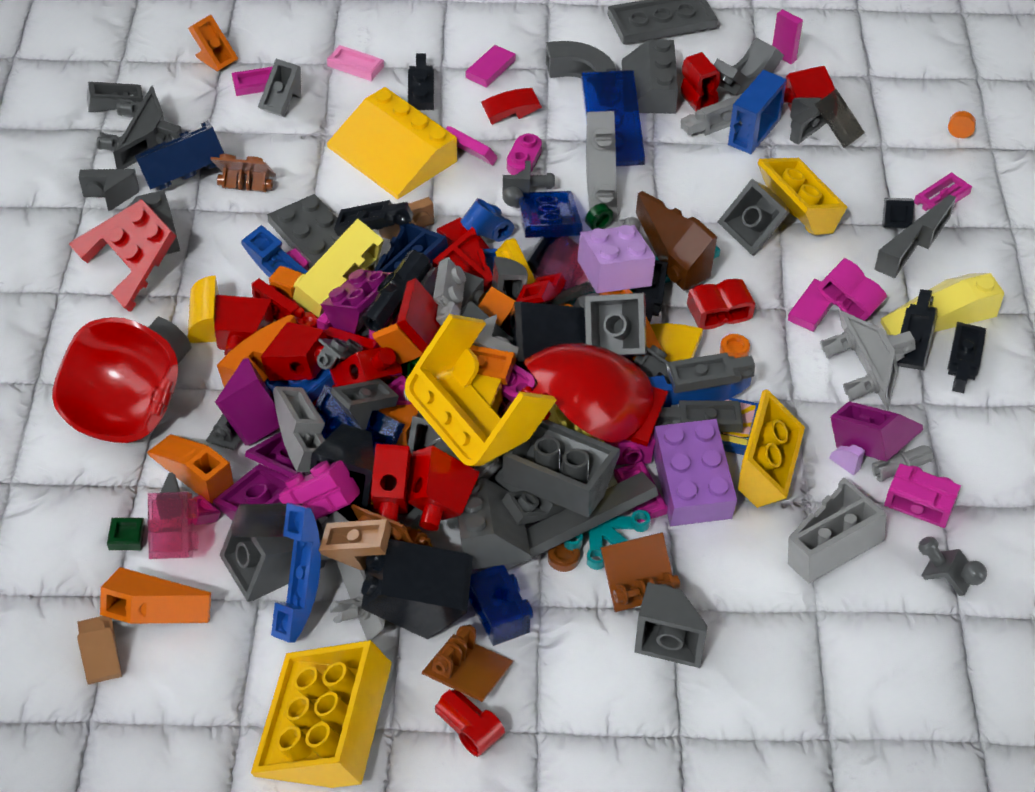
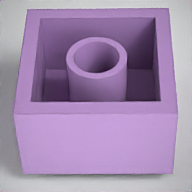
(616, 259)

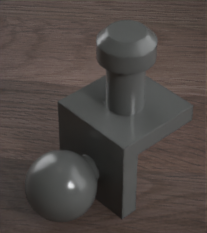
(517, 184)
(952, 566)

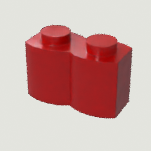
(700, 81)
(720, 303)

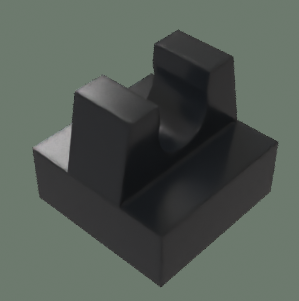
(898, 212)

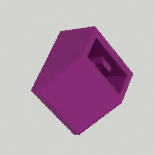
(350, 301)
(873, 429)

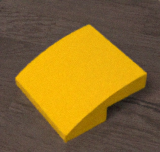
(677, 340)

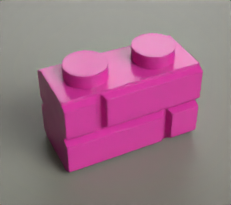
(323, 490)
(922, 495)

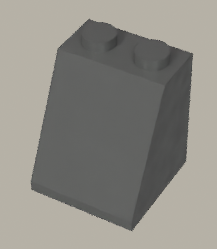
(259, 563)

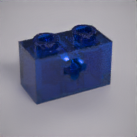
(499, 604)

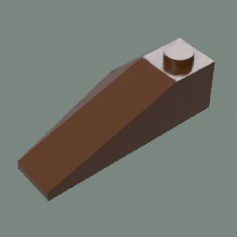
(677, 240)

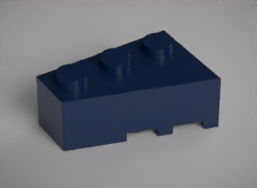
(180, 157)
(412, 238)

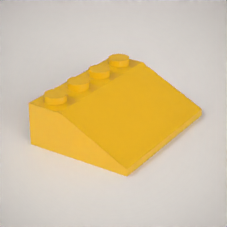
(394, 143)
(324, 716)

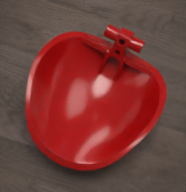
(115, 380)
(593, 388)

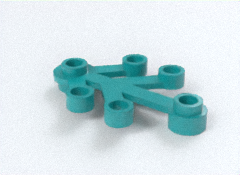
(608, 532)

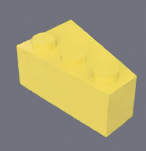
(354, 250)

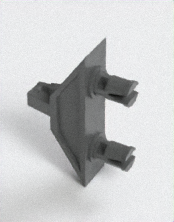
(143, 132)

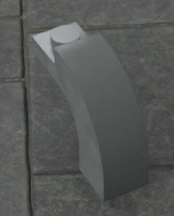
(575, 58)
(758, 58)

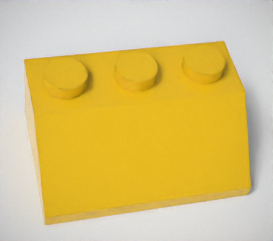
(803, 193)
(770, 452)

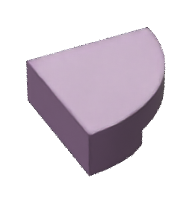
(848, 458)

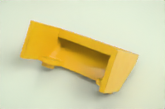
(455, 410)

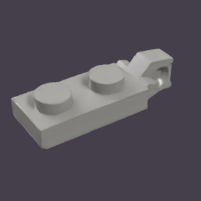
(710, 118)
(448, 289)

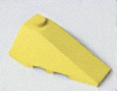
(957, 299)

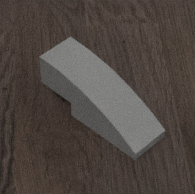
(298, 424)

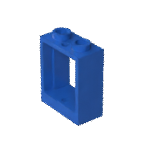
(758, 110)

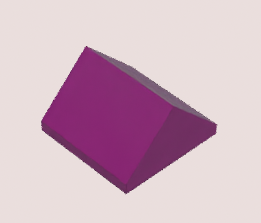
(248, 404)

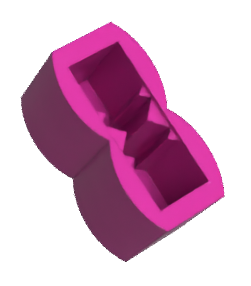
(851, 290)

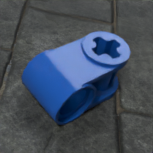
(487, 221)

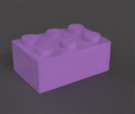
(693, 472)

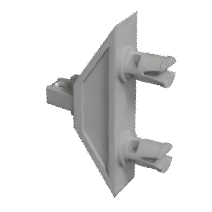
(601, 160)
(875, 351)
(353, 580)

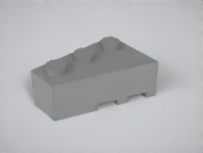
(836, 532)

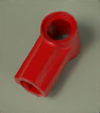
(475, 728)

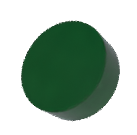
(599, 216)

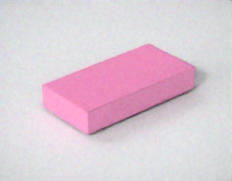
(355, 63)

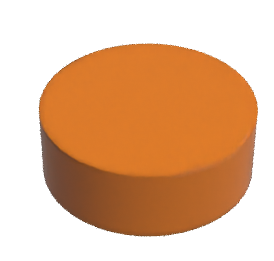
(961, 124)
(735, 345)

